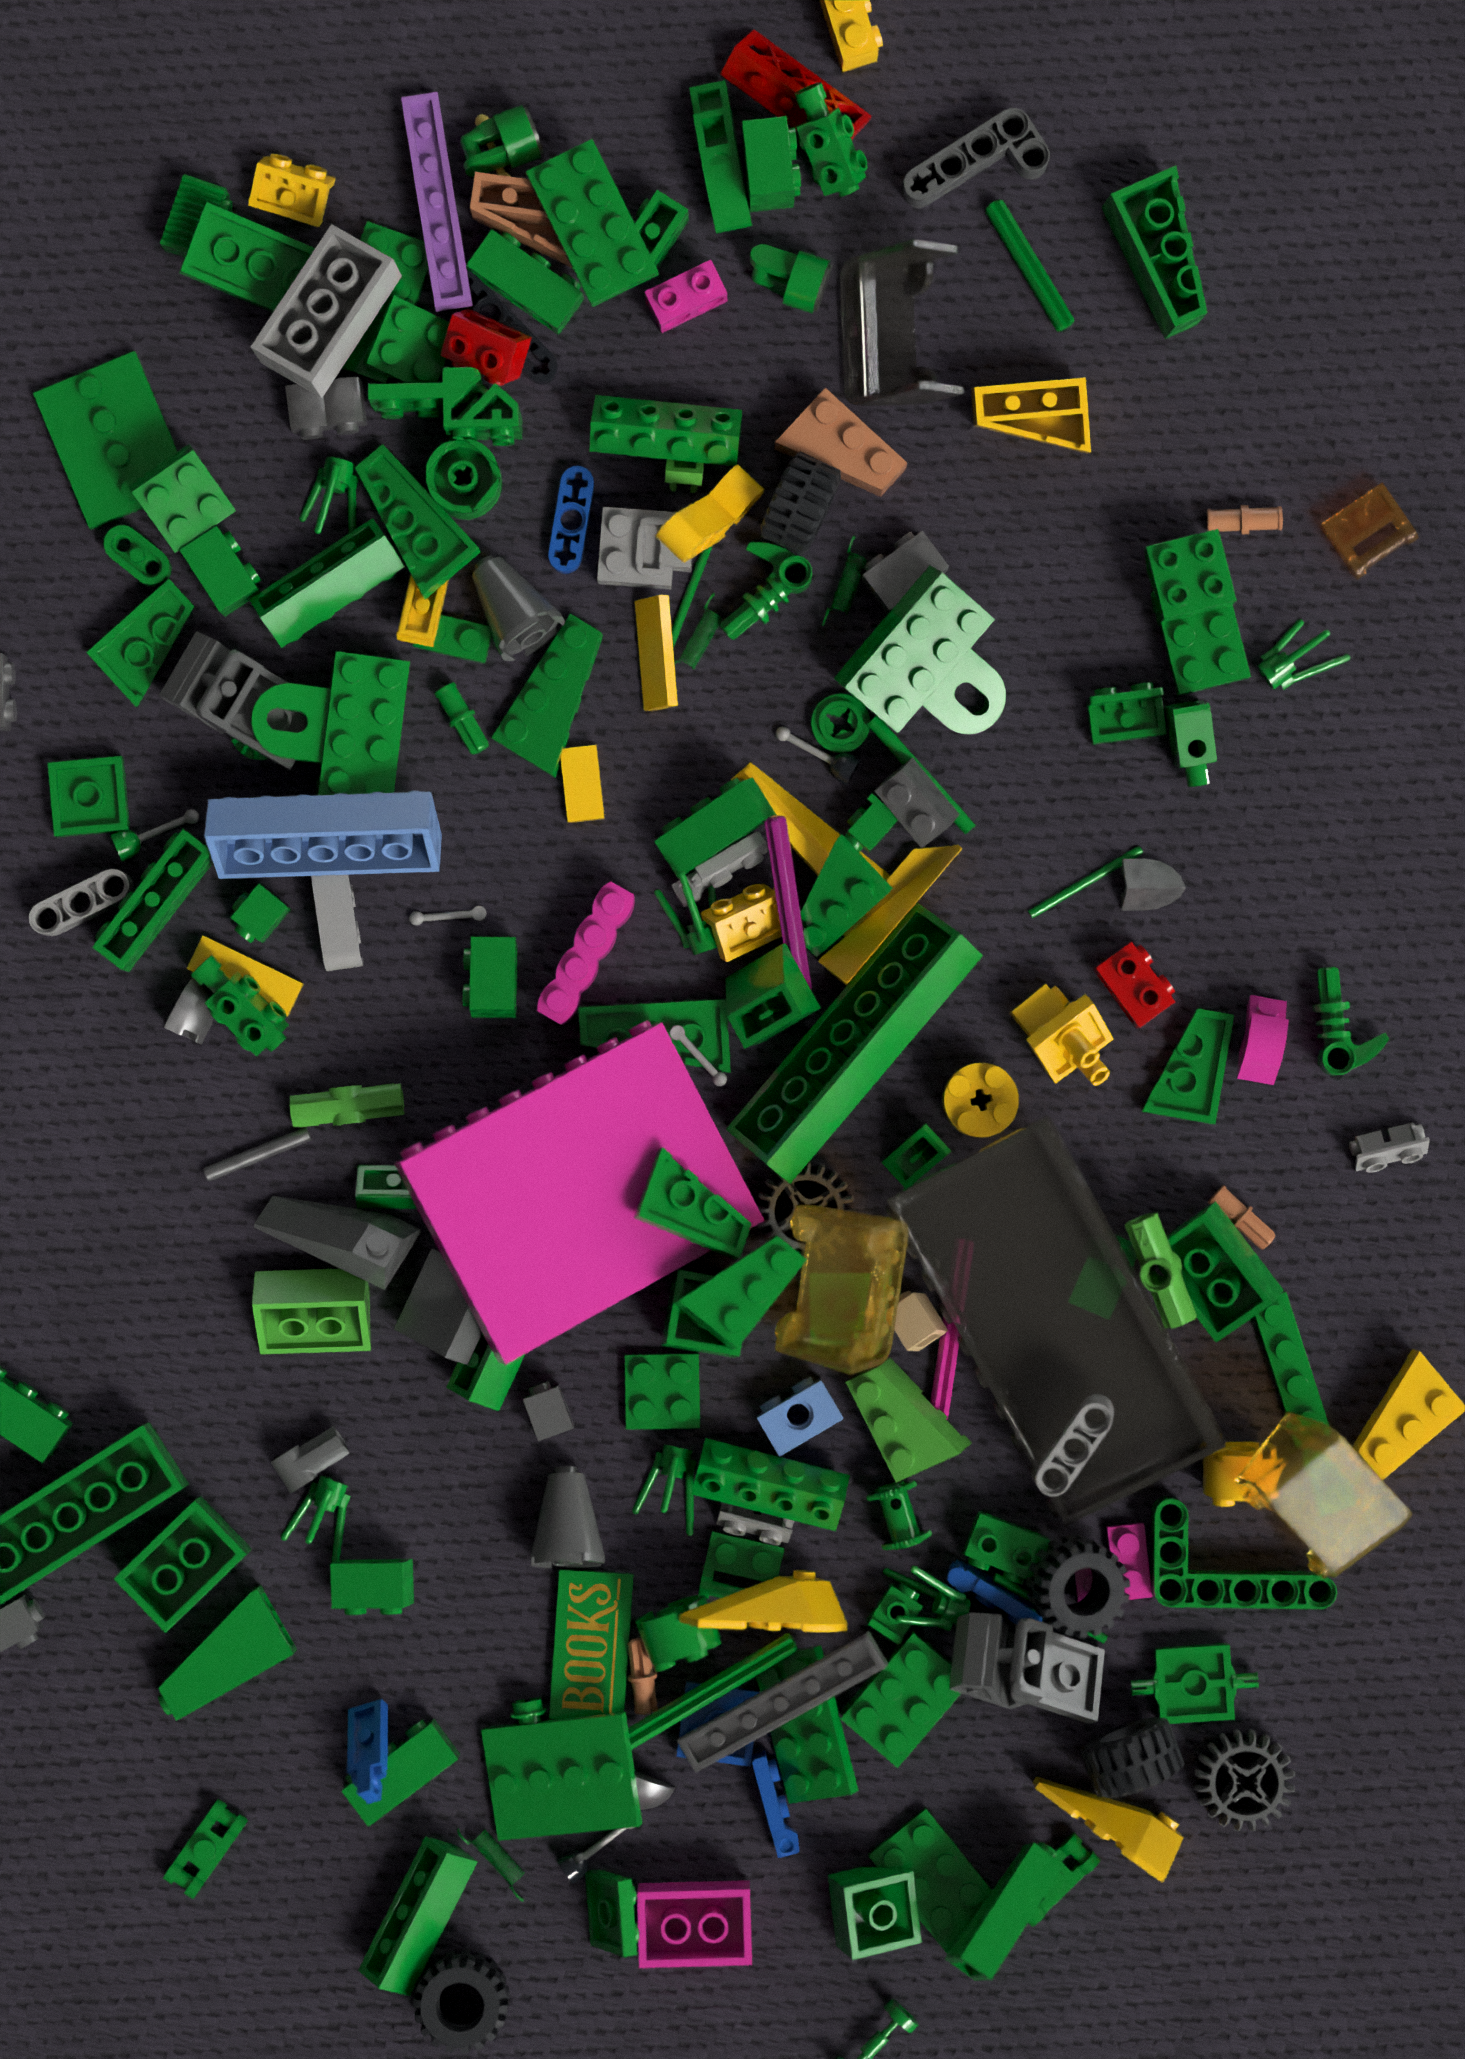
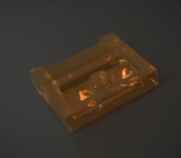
(1362, 520)

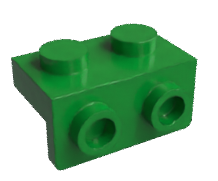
(1126, 714)

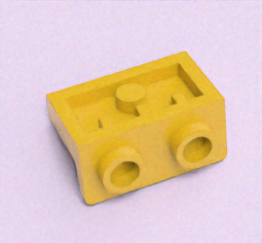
(291, 189)
(744, 921)

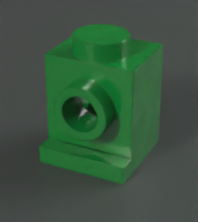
(870, 825)
(881, 1619)

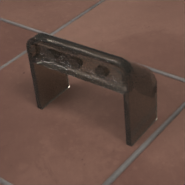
(880, 325)

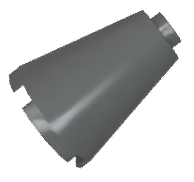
(514, 609)
(567, 1524)

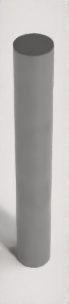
(257, 1154)

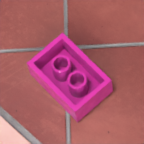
(694, 1924)

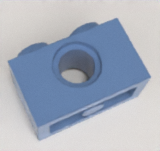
(788, 1435)

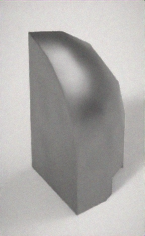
(1149, 884)
(190, 1014)
(652, 1791)

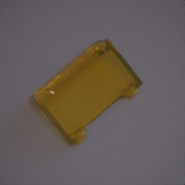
(845, 1288)
(1322, 1493)

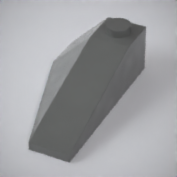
(346, 1237)

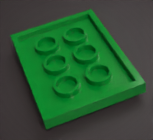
(106, 435)
(562, 1776)

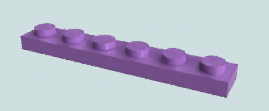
(436, 201)

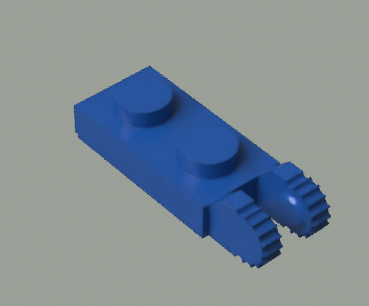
(970, 1578)

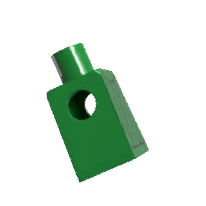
(1187, 723)

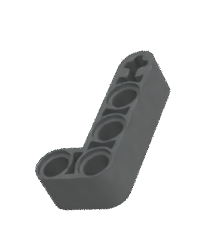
(971, 164)

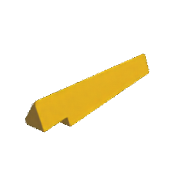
(807, 832)
(868, 933)

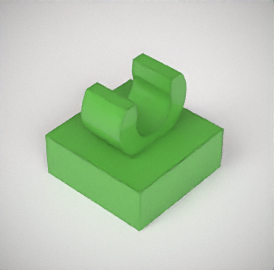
(684, 473)

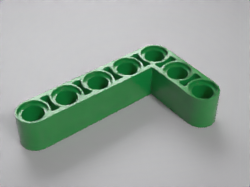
(1224, 1580)

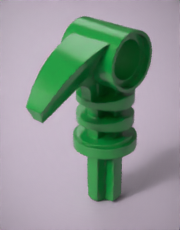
(770, 595)
(1333, 1029)

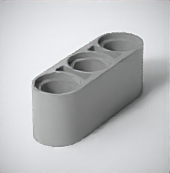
(64, 902)
(337, 921)
(1071, 1462)

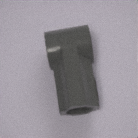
(304, 1462)

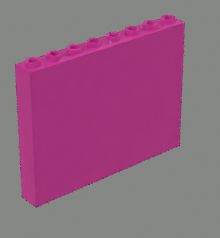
(547, 1188)

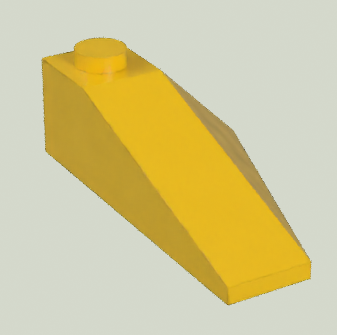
(782, 1601)
(1138, 1833)

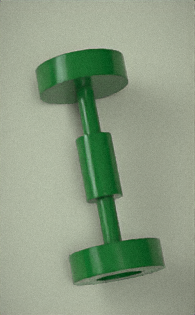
(879, 2039)

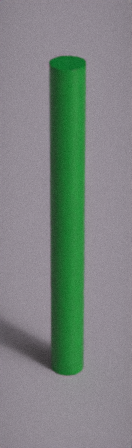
(903, 754)

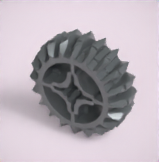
(832, 1193)
(1256, 1767)

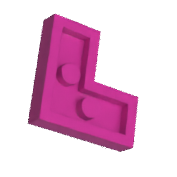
(1130, 1546)

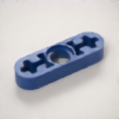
(584, 494)

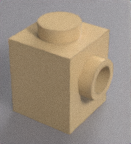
(917, 1321)

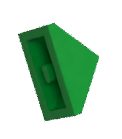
(916, 1156)

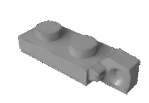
(719, 868)

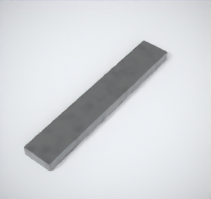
(782, 1702)

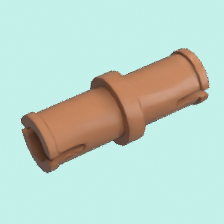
(1245, 519)

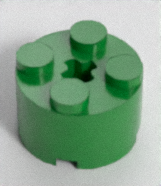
(463, 458)
(671, 1640)

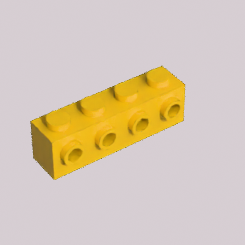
(851, 32)

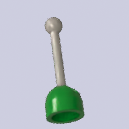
(129, 843)

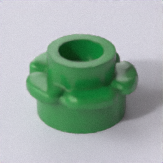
(529, 1711)

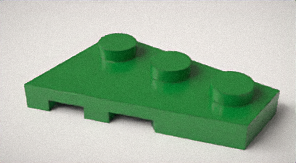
(840, 896)
(1195, 1071)
(689, 1210)

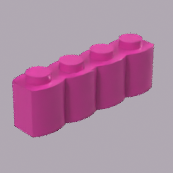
(591, 944)

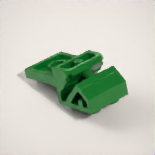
(491, 417)
(1196, 611)

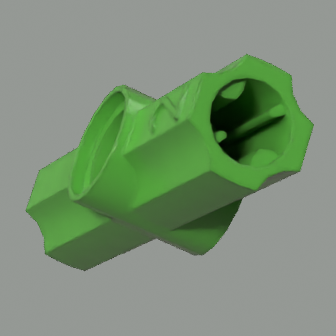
(347, 1105)
(1168, 1292)

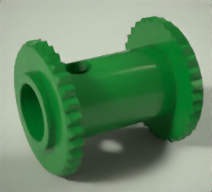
(899, 1519)

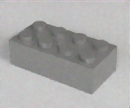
(326, 311)

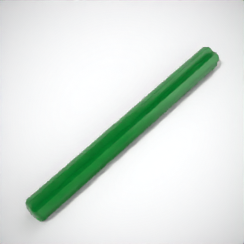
(711, 1689)

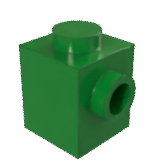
(258, 914)

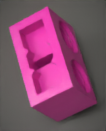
(686, 296)

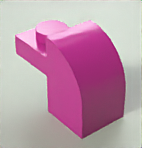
(1263, 1040)

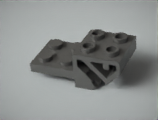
(222, 690)
(1026, 1666)

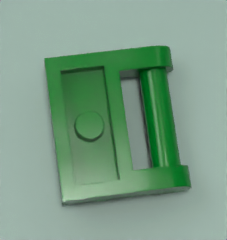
(740, 1558)

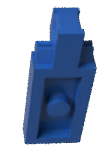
(368, 1748)
(775, 1806)

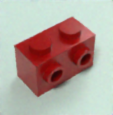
(485, 345)
(1135, 984)

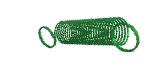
(848, 561)
(699, 656)
(521, 1899)

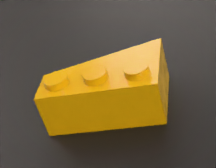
(1038, 411)
(1408, 1416)

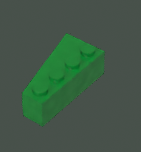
(1158, 248)

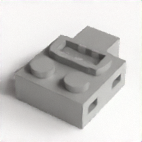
(632, 552)

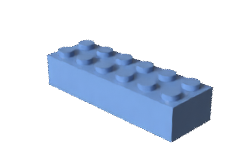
(323, 835)

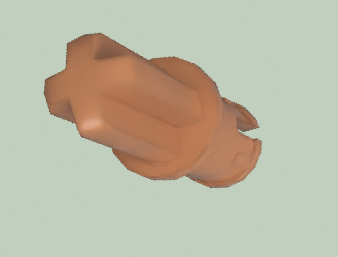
(1243, 1218)
(642, 1678)

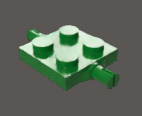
(1194, 1683)

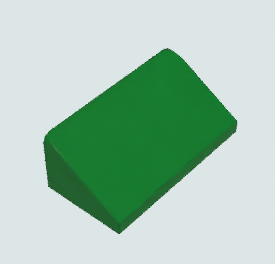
(381, 1188)

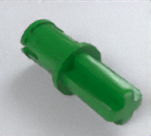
(462, 718)

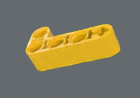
(709, 518)

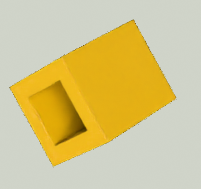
(1039, 1008)

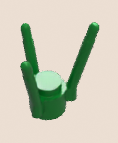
(333, 478)
(1279, 667)
(700, 933)
(674, 1464)
(327, 1496)
(947, 1603)

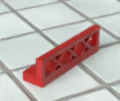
(766, 83)

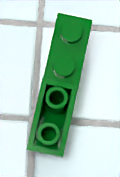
(720, 156)

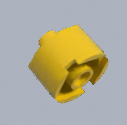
(990, 1081)
(1223, 1468)

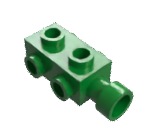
(829, 144)
(249, 1011)

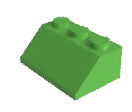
(311, 1311)

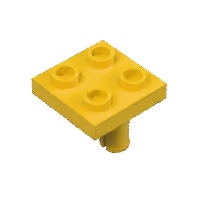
(1073, 1042)

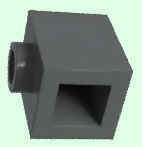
(20, 1623)

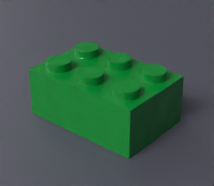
(1221, 1272)
(182, 1564)
(903, 1699)

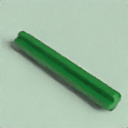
(1029, 265)

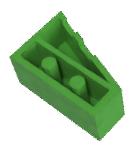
(903, 1421)

